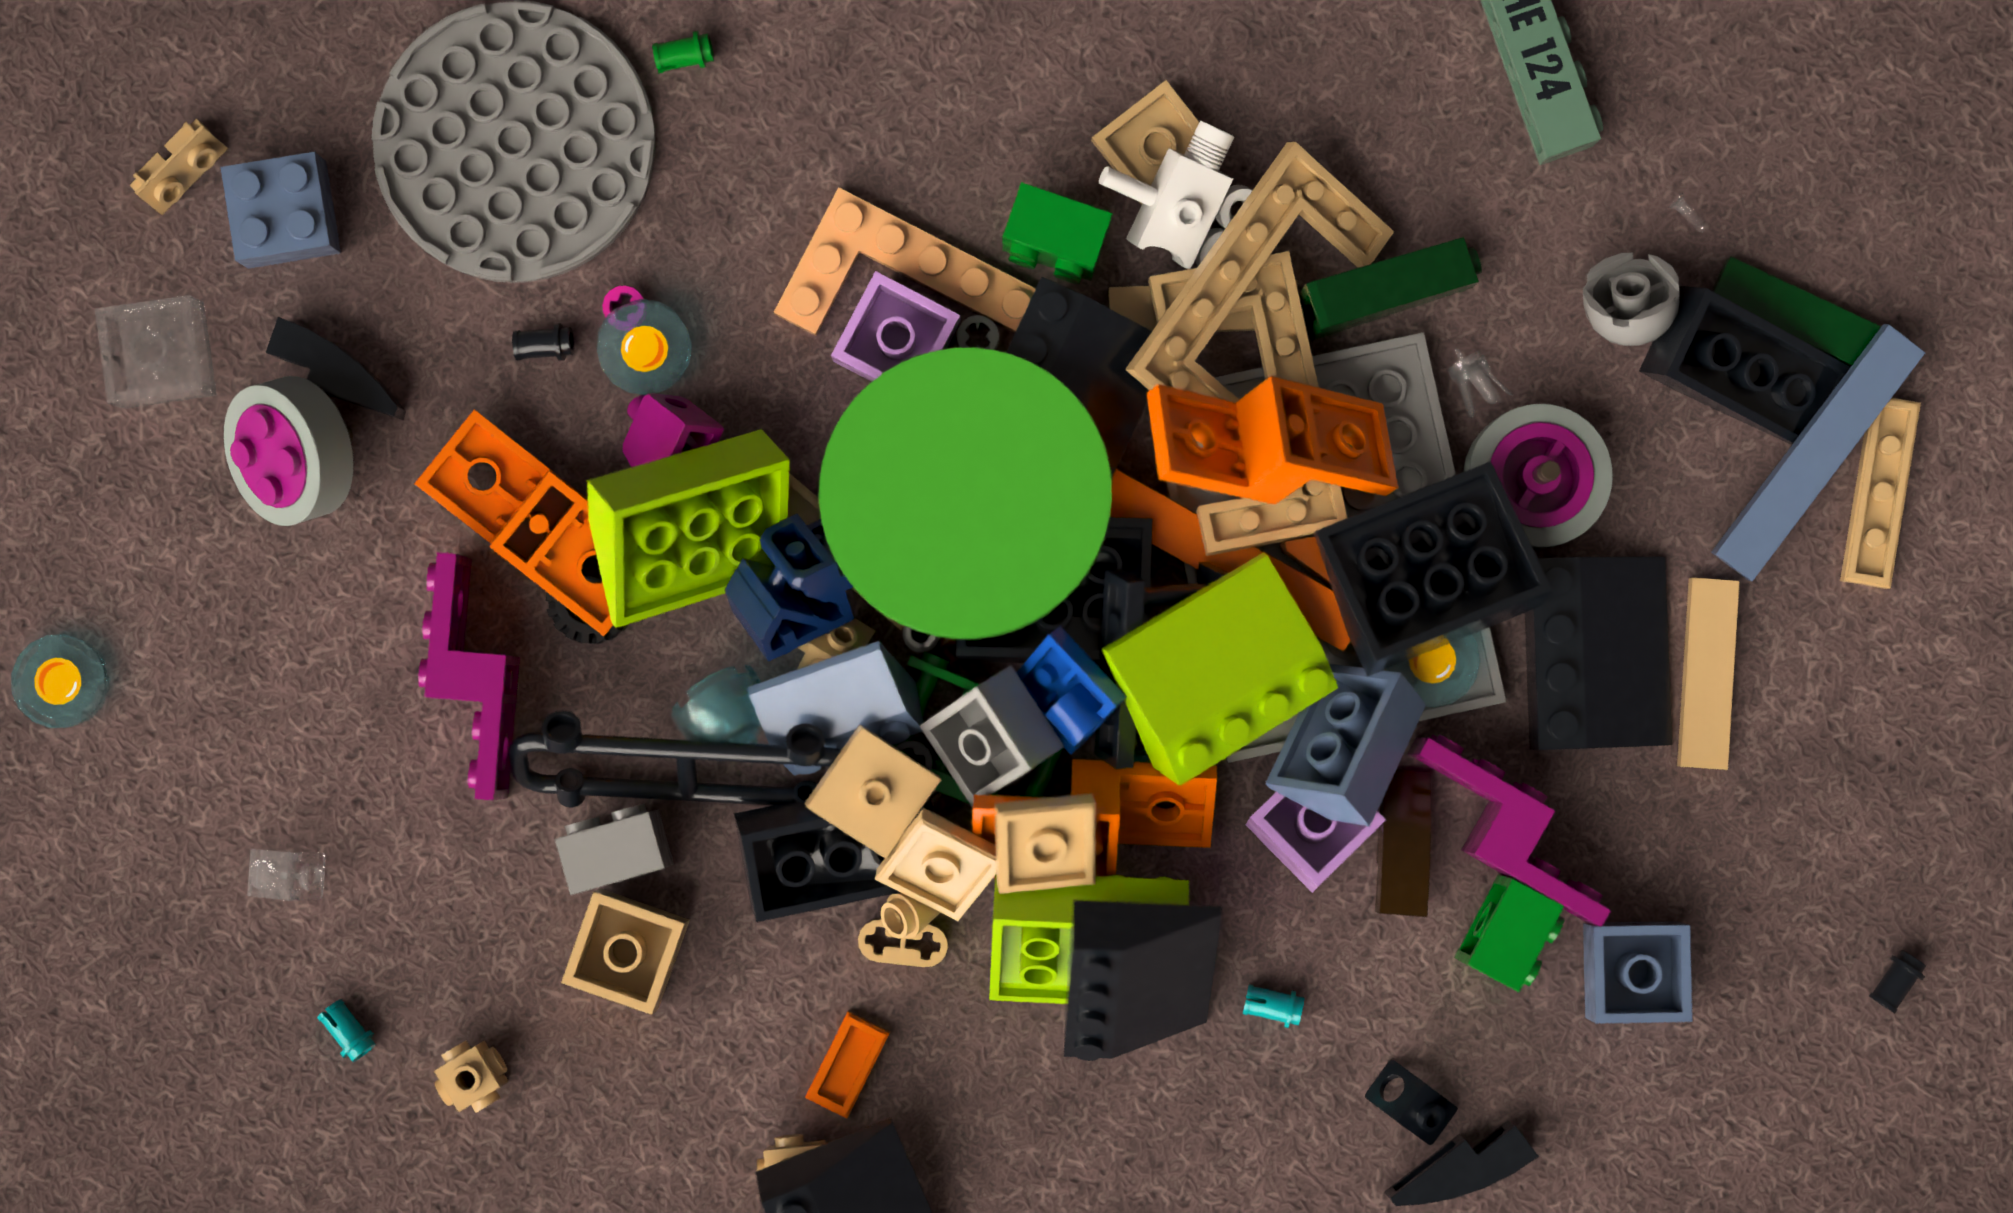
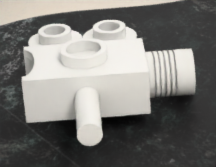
(1183, 198)

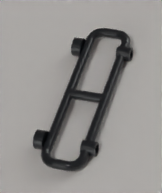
(563, 735)

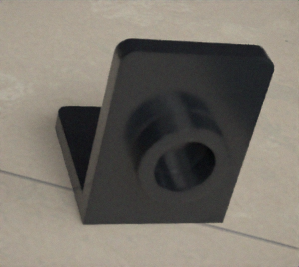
(1417, 1108)

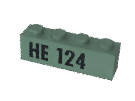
(1544, 77)

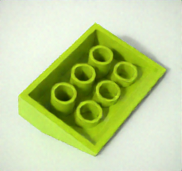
(685, 523)
(1219, 670)
(1035, 932)

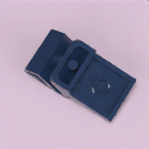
(797, 596)

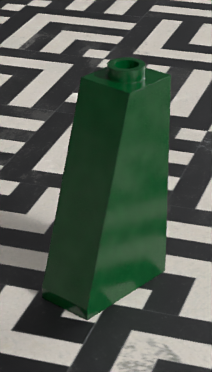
(1388, 287)

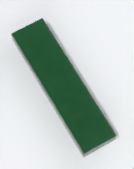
(1796, 311)

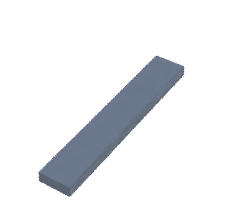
(1818, 452)

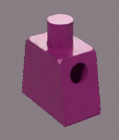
(666, 427)

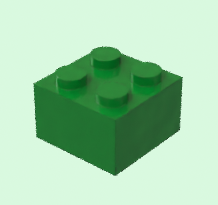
(1055, 233)
(1511, 933)

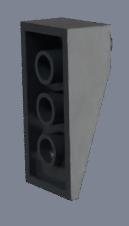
(1742, 365)
(803, 862)

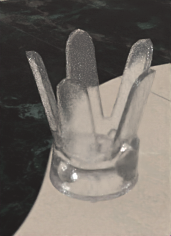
(1476, 370)

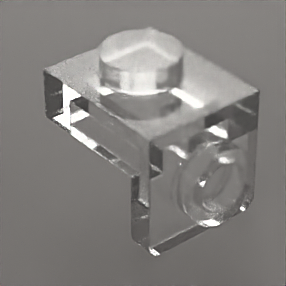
(286, 874)

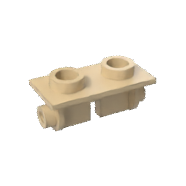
(165, 181)

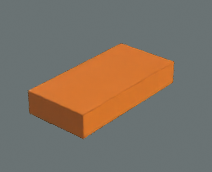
(847, 1064)

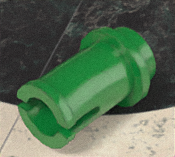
(683, 52)

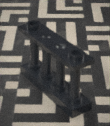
(1123, 611)

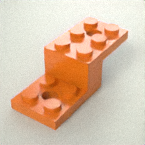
(1271, 440)
(525, 516)
(1128, 809)

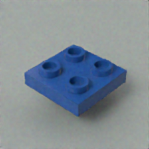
(1069, 689)

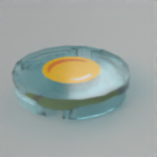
(643, 347)
(1442, 673)
(59, 681)

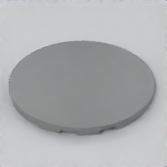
(513, 141)

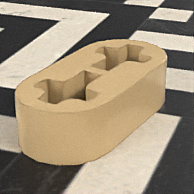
(901, 954)

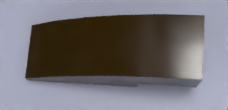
(1404, 846)

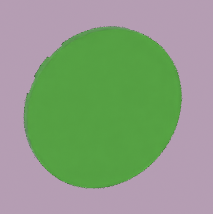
(965, 493)

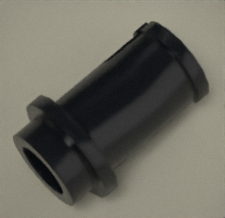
(544, 343)
(1898, 980)

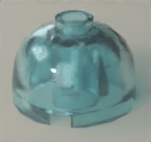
(720, 708)

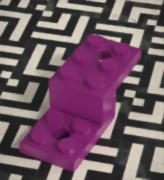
(469, 675)
(1509, 827)

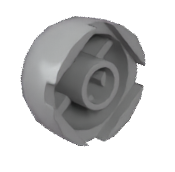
(1631, 298)

